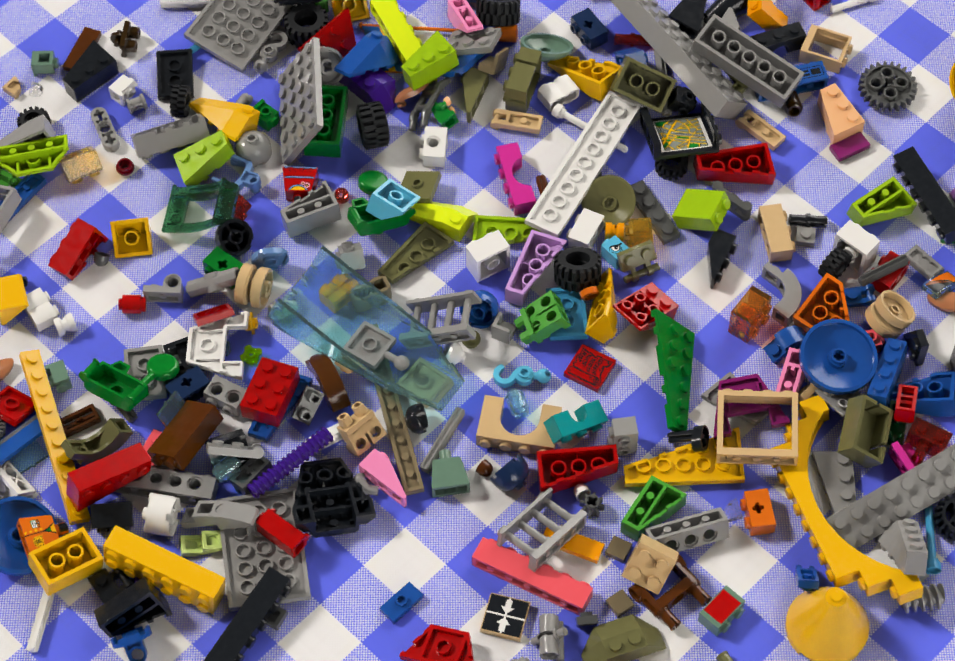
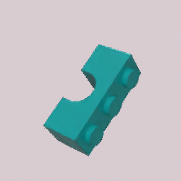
(563, 427)

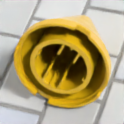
(827, 625)

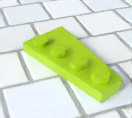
(511, 228)

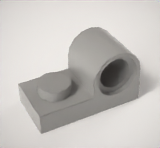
(165, 293)

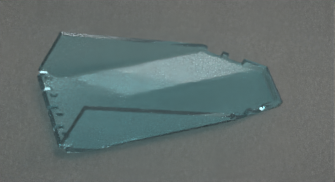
(335, 304)

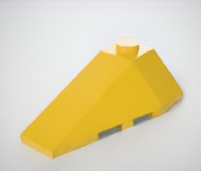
(589, 76)
(229, 117)
(603, 316)

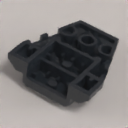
(330, 499)

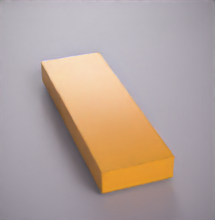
(581, 546)

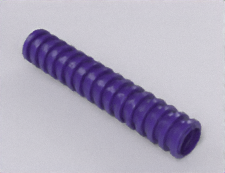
(288, 464)

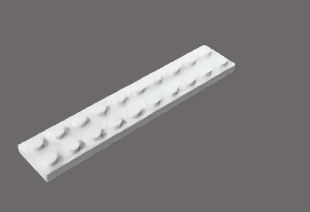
(583, 164)

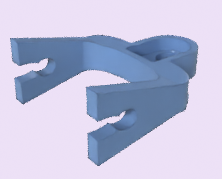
(248, 178)

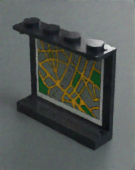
(680, 134)

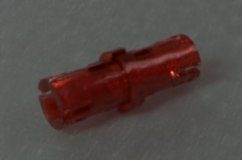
(630, 39)

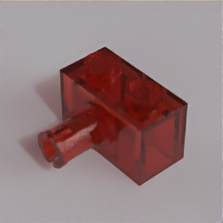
(927, 439)

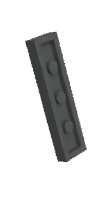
(652, 209)

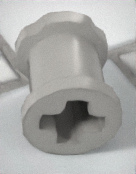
(136, 103)

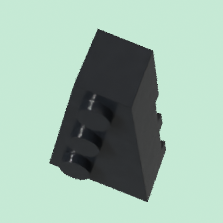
(90, 72)
(132, 607)

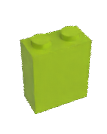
(701, 209)

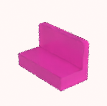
(902, 456)

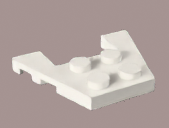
(208, 346)

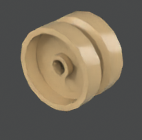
(253, 285)
(890, 314)

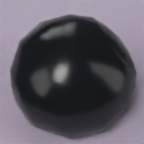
(416, 418)

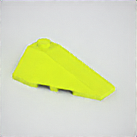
(447, 218)

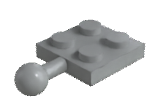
(372, 345)

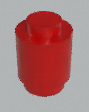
(132, 304)

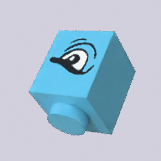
(610, 248)

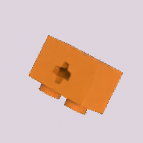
(758, 502)

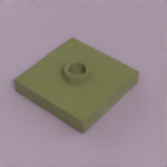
(422, 183)

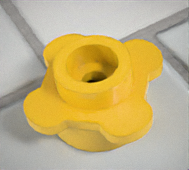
(252, 323)

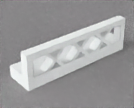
(10, 484)

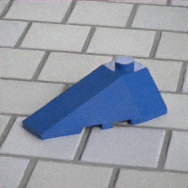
(368, 54)
(934, 395)

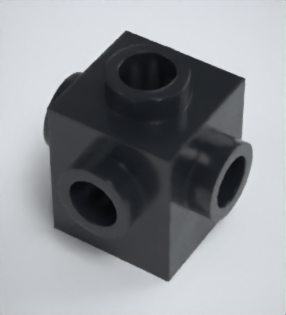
(682, 100)

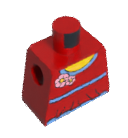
(299, 181)

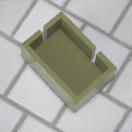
(522, 80)
(864, 428)

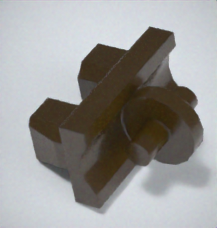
(123, 38)

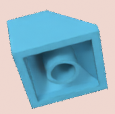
(391, 200)

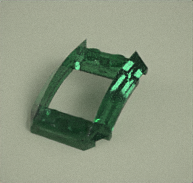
(223, 190)

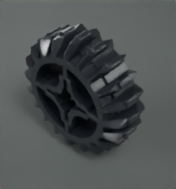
(945, 527)

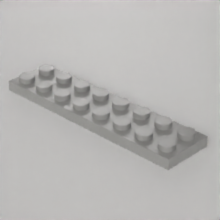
(896, 499)

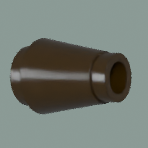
(793, 105)

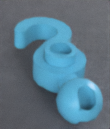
(522, 375)

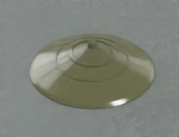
(612, 198)

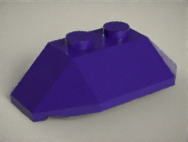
(373, 87)

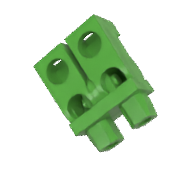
(542, 318)

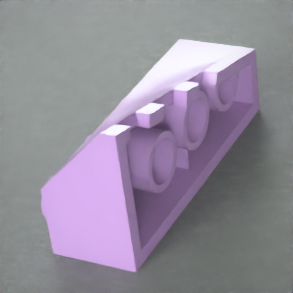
(533, 260)

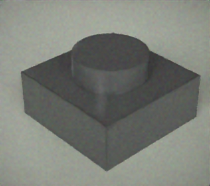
(586, 618)
(277, 619)

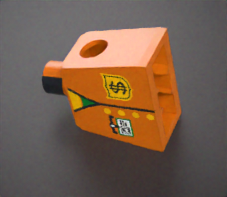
(39, 531)

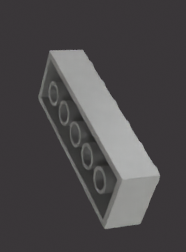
(747, 60)

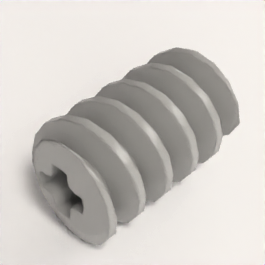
(931, 596)

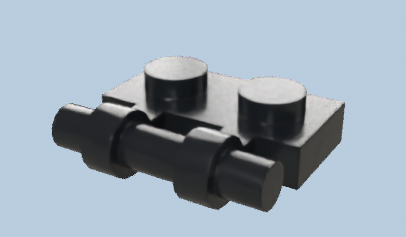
(104, 583)

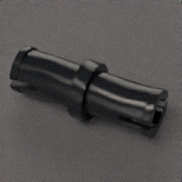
(807, 220)

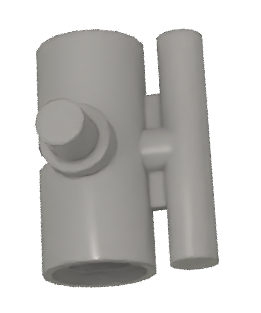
(550, 637)

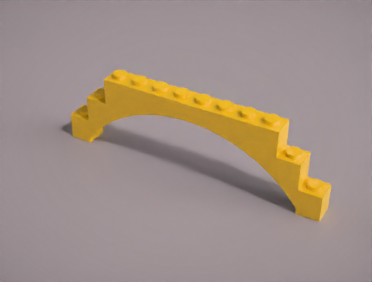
(841, 560)

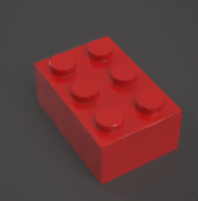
(270, 392)

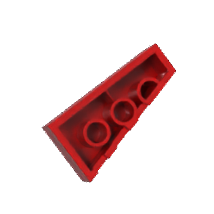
(573, 466)

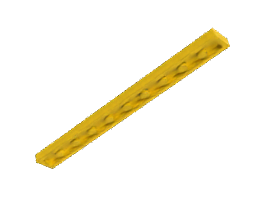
(51, 428)

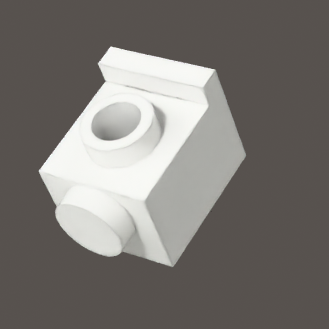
(122, 89)

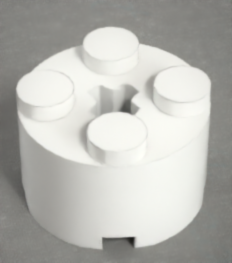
(161, 514)

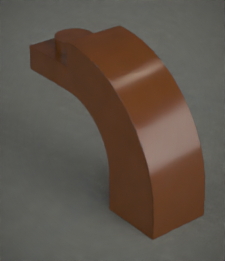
(329, 381)

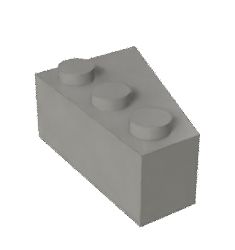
(311, 212)

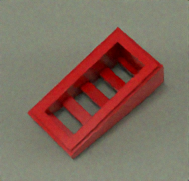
(906, 404)

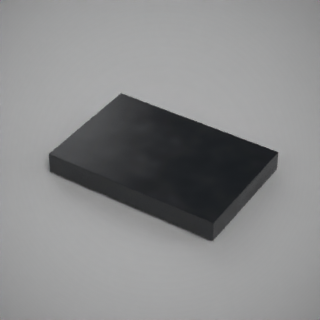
(172, 69)

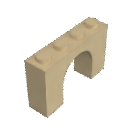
(492, 433)

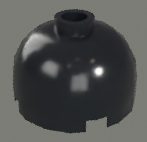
(234, 237)

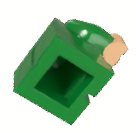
(445, 116)

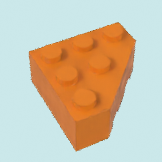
(824, 303)

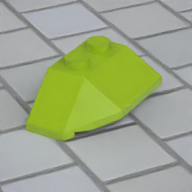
(34, 155)

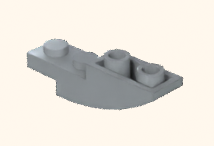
(220, 513)

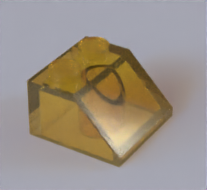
(80, 164)

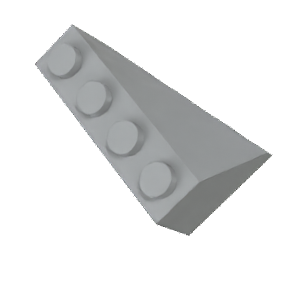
(905, 546)

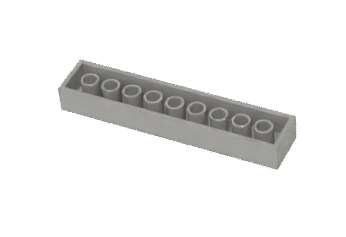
(675, 49)

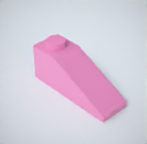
(463, 16)
(792, 374)
(381, 473)

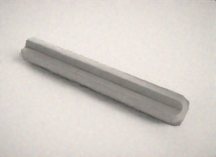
(442, 439)

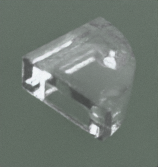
(733, 511)

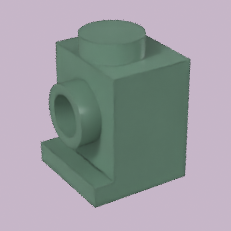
(44, 62)
(58, 376)

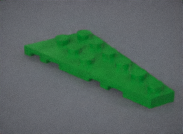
(675, 365)

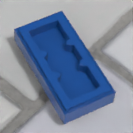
(401, 602)

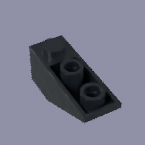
(718, 252)

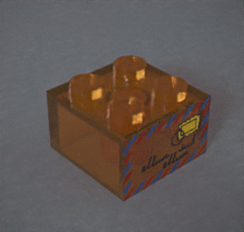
(750, 314)

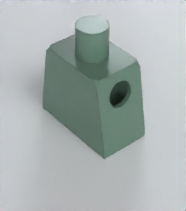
(449, 475)

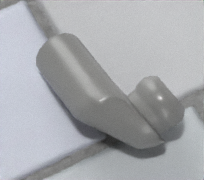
(245, 99)
(367, 489)

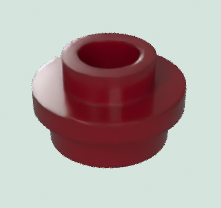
(122, 163)

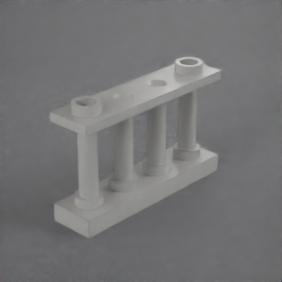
(447, 333)
(549, 545)

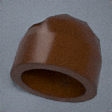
(484, 468)

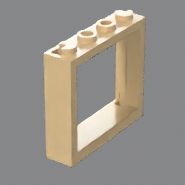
(757, 455)

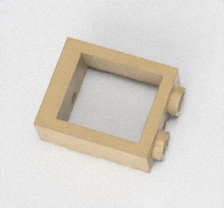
(830, 38)

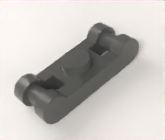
(738, 207)

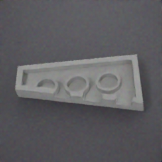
(837, 478)

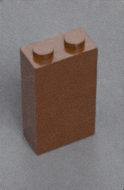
(185, 435)

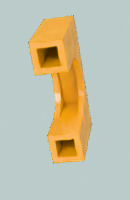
(766, 14)

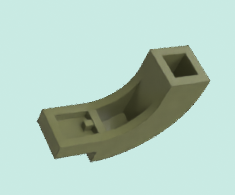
(99, 445)

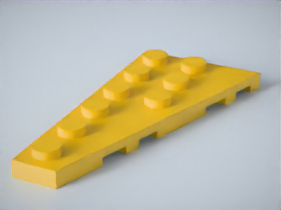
(687, 467)

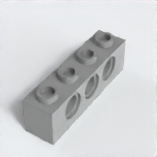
(691, 530)

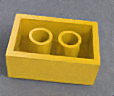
(65, 561)

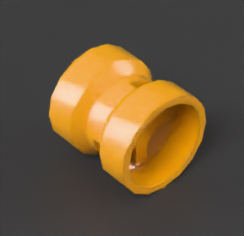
(612, 229)

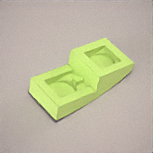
(201, 544)

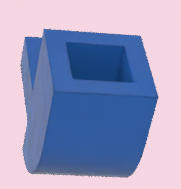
(785, 338)

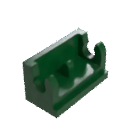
(897, 428)

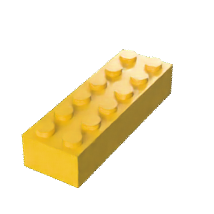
(164, 570)

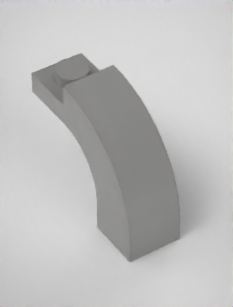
(790, 289)

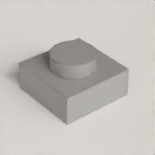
(805, 236)

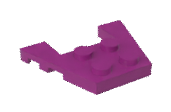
(754, 383)

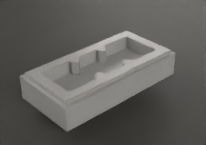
(923, 262)

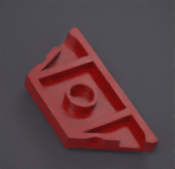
(337, 34)
(440, 644)

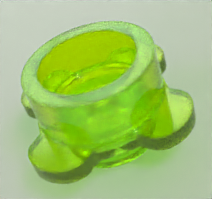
(253, 359)

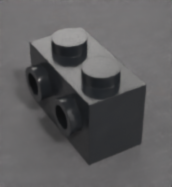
(111, 514)

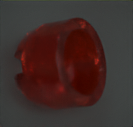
(345, 197)

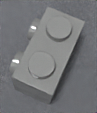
(352, 255)
(623, 434)

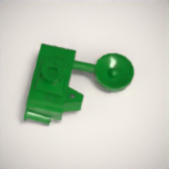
(364, 221)
(122, 389)

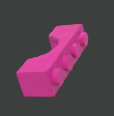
(521, 196)

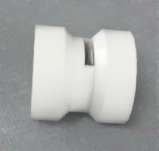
(67, 324)

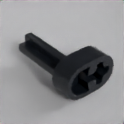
(698, 436)

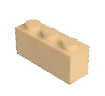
(776, 233)

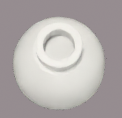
(454, 353)

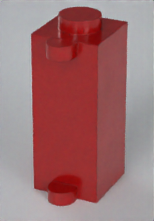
(281, 532)

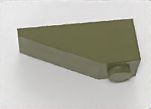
(474, 87)

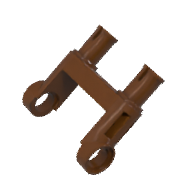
(661, 606)

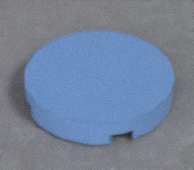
(270, 257)

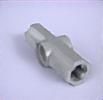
(212, 282)

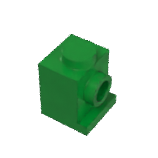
(268, 116)

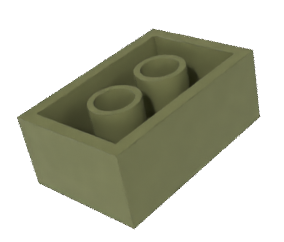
(643, 84)

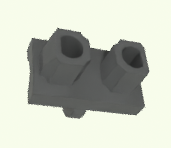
(307, 405)

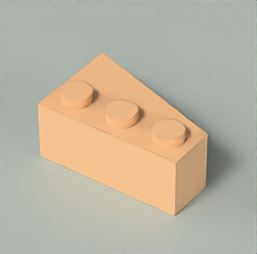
(838, 114)

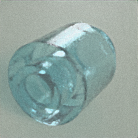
(517, 403)
(226, 468)

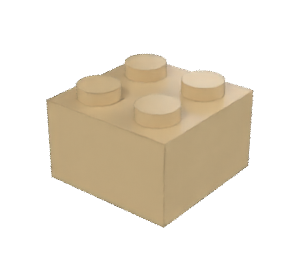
(650, 564)

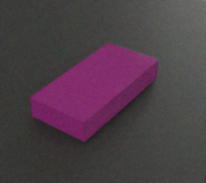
(849, 146)

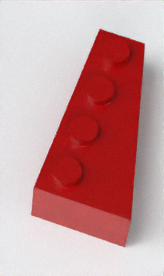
(737, 165)
(106, 475)

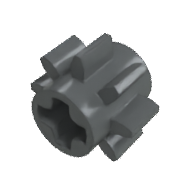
(592, 505)

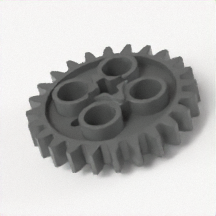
(890, 81)

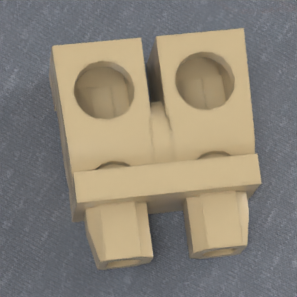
(360, 428)

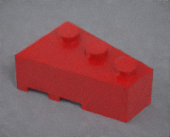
(76, 248)

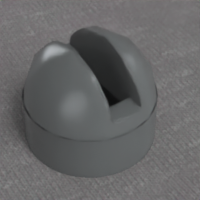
(101, 258)

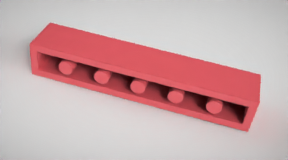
(544, 582)

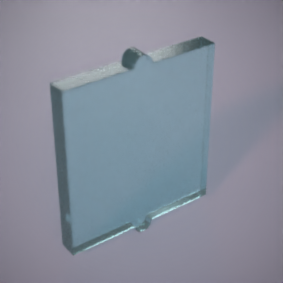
(170, 408)
(28, 457)

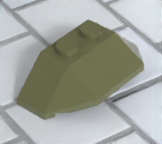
(622, 640)

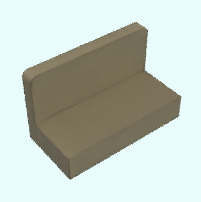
(493, 65)

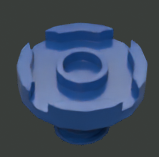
(133, 640)

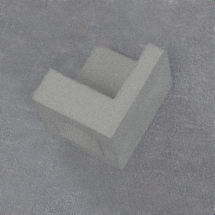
(502, 330)

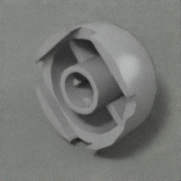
(254, 147)

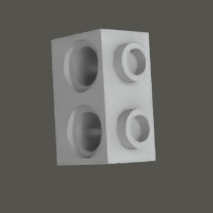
(228, 392)

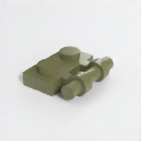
(636, 256)

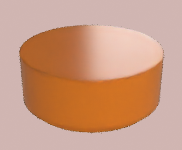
(589, 293)

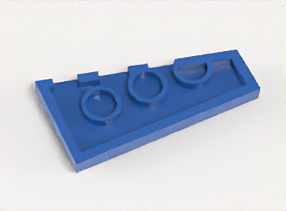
(264, 431)

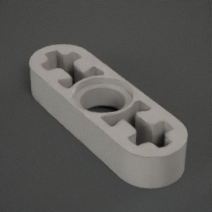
(105, 135)

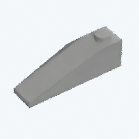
(31, 130)

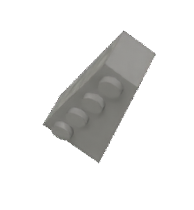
(170, 135)

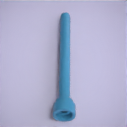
(933, 563)

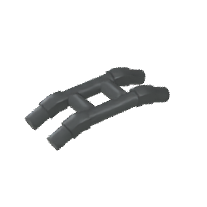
(431, 92)

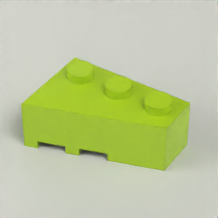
(429, 62)
(203, 158)
(882, 204)

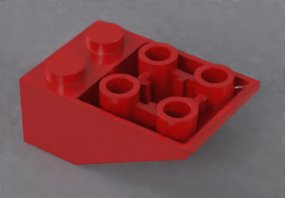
(638, 306)

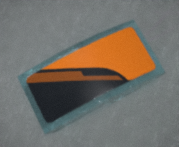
(939, 284)

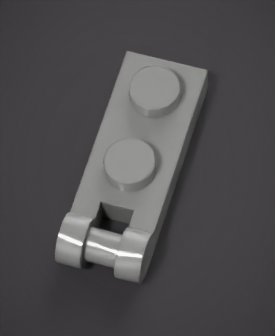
(237, 449)

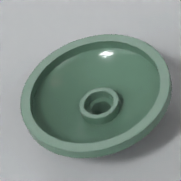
(552, 46)

